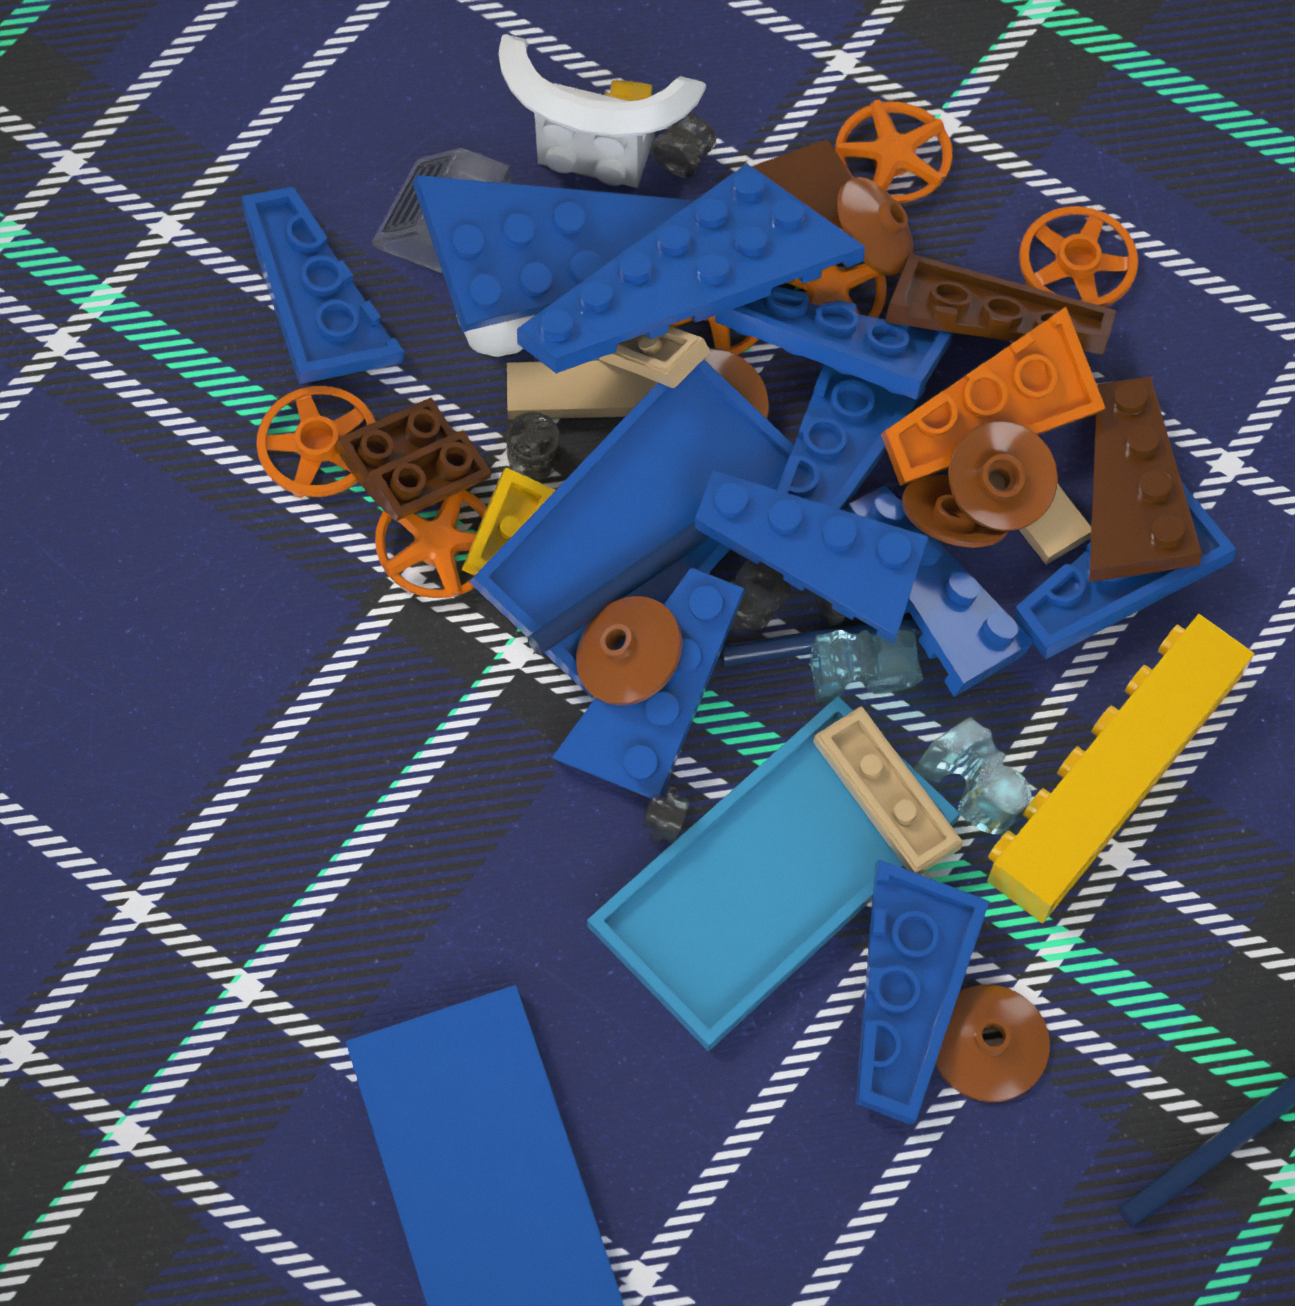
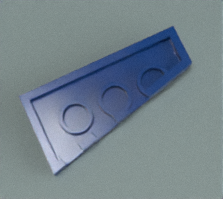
(317, 305)
(851, 343)
(842, 437)
(838, 555)
(950, 607)
(1073, 609)
(642, 741)
(913, 977)

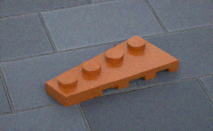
(1032, 383)

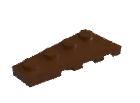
(986, 306)
(1137, 492)

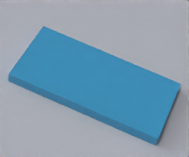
(751, 888)

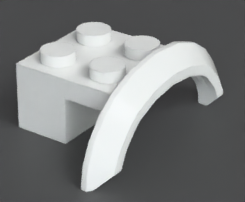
(591, 130)

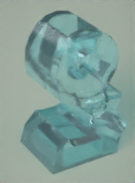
(874, 661)
(992, 791)

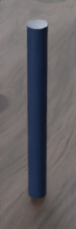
(616, 589)
(793, 644)
(1209, 1154)

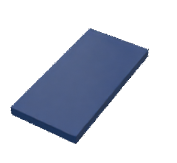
(630, 500)
(481, 1159)

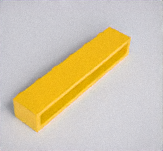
(1118, 768)

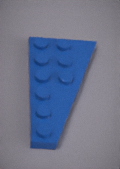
(525, 246)
(695, 265)

